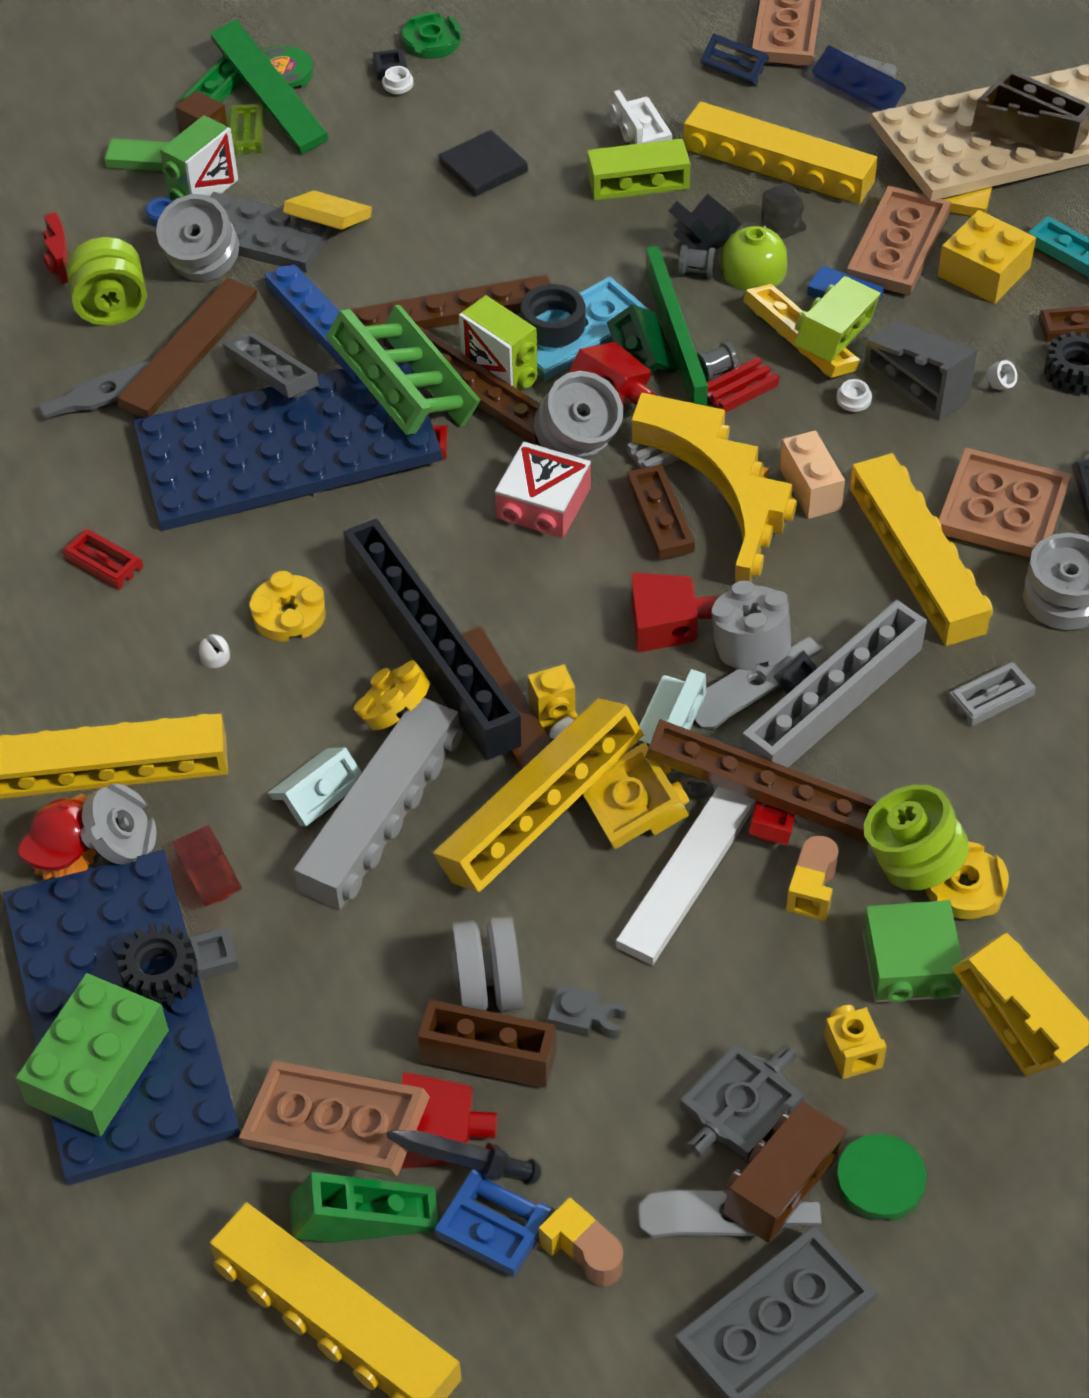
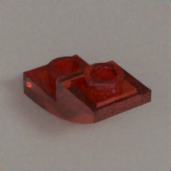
(207, 866)

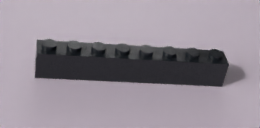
(433, 639)

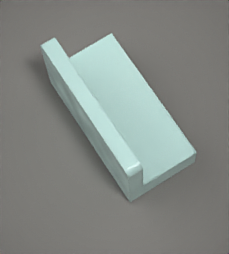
(674, 702)
(318, 784)

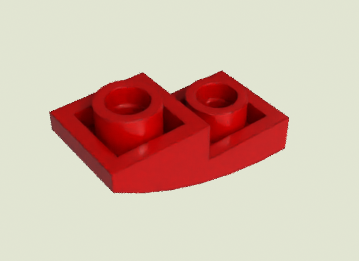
(56, 247)

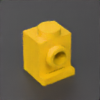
(552, 696)
(854, 1041)

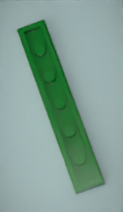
(269, 86)
(675, 327)

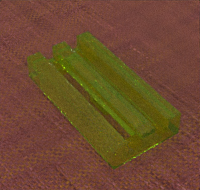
(247, 144)

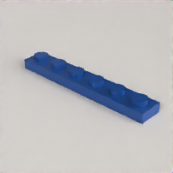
(307, 305)

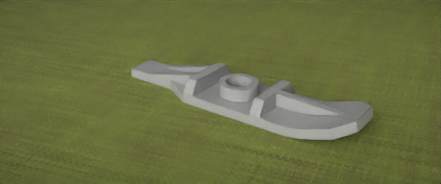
(736, 692)
(700, 1214)

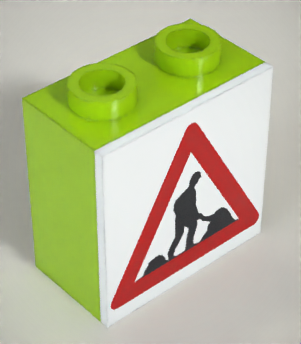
(500, 342)

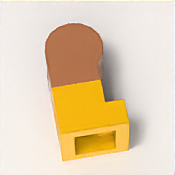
(814, 868)
(584, 1241)

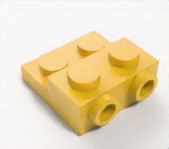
(636, 798)

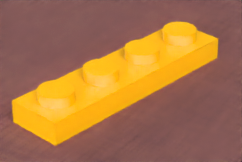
(782, 316)

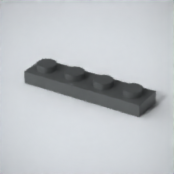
(271, 365)

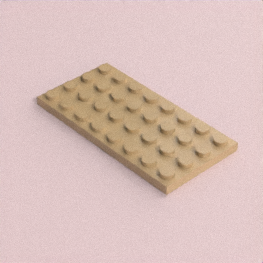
(948, 159)

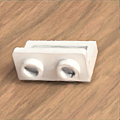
(638, 120)

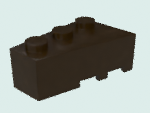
(1032, 114)

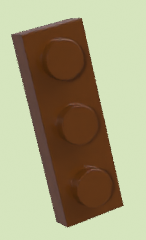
(660, 511)

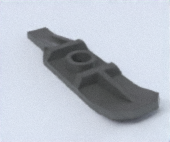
(92, 393)

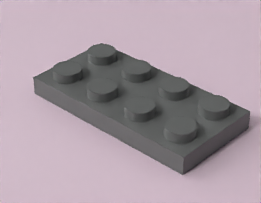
(272, 235)
(776, 1317)

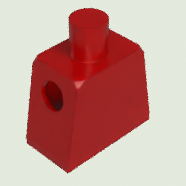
(616, 366)
(666, 610)
(448, 1115)

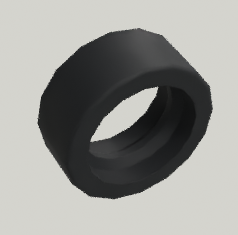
(560, 298)

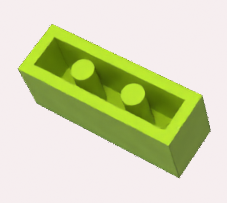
(638, 169)
(836, 318)

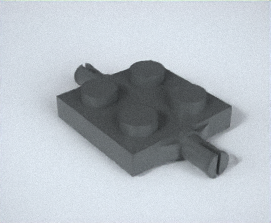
(740, 1100)

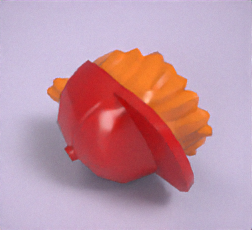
(55, 840)

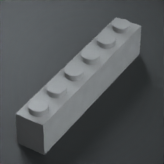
(837, 686)
(377, 804)

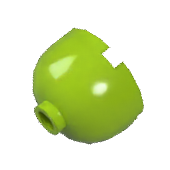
(754, 258)

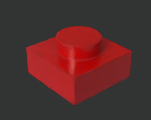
(771, 823)

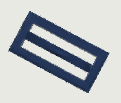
(756, 68)

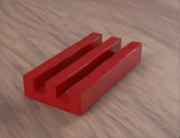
(736, 382)
(98, 563)

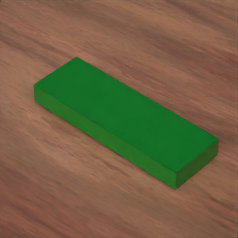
(217, 82)

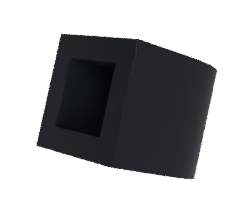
(705, 226)

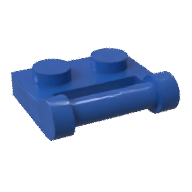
(485, 1232)

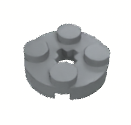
(102, 831)

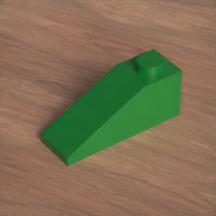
(360, 1209)

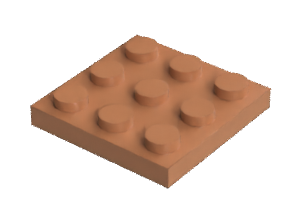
(1003, 502)

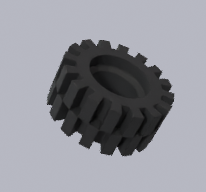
(1061, 371)
(152, 945)

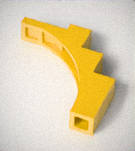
(701, 439)

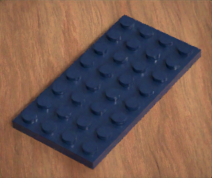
(273, 448)
(77, 929)

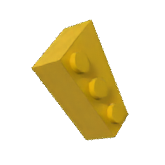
(1023, 1005)

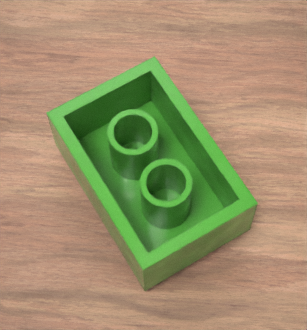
(93, 1054)

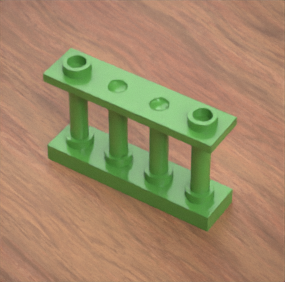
(386, 380)

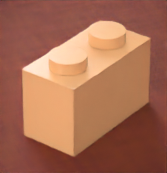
(812, 473)

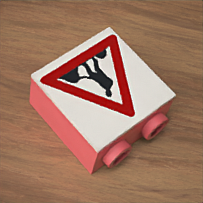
(543, 489)

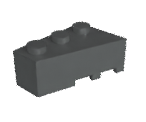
(923, 367)

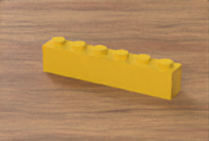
(780, 152)
(920, 549)
(112, 755)
(538, 794)
(332, 1309)

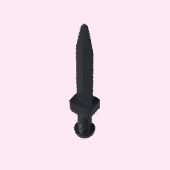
(490, 1161)

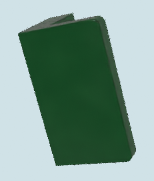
(643, 338)

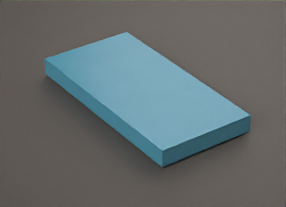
(602, 303)

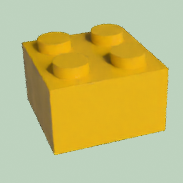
(986, 256)

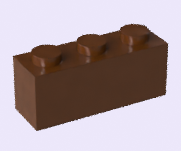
(487, 1043)
(783, 1170)

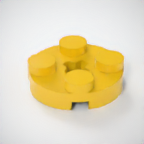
(284, 590)
(391, 693)
(981, 897)

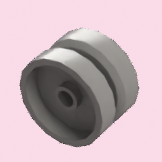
(198, 237)
(579, 415)
(1059, 581)
(485, 966)

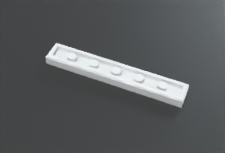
(685, 875)

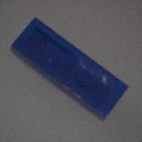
(858, 79)

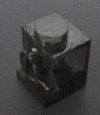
(782, 211)

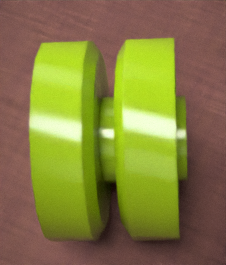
(106, 281)
(916, 837)

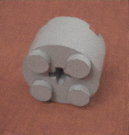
(751, 626)

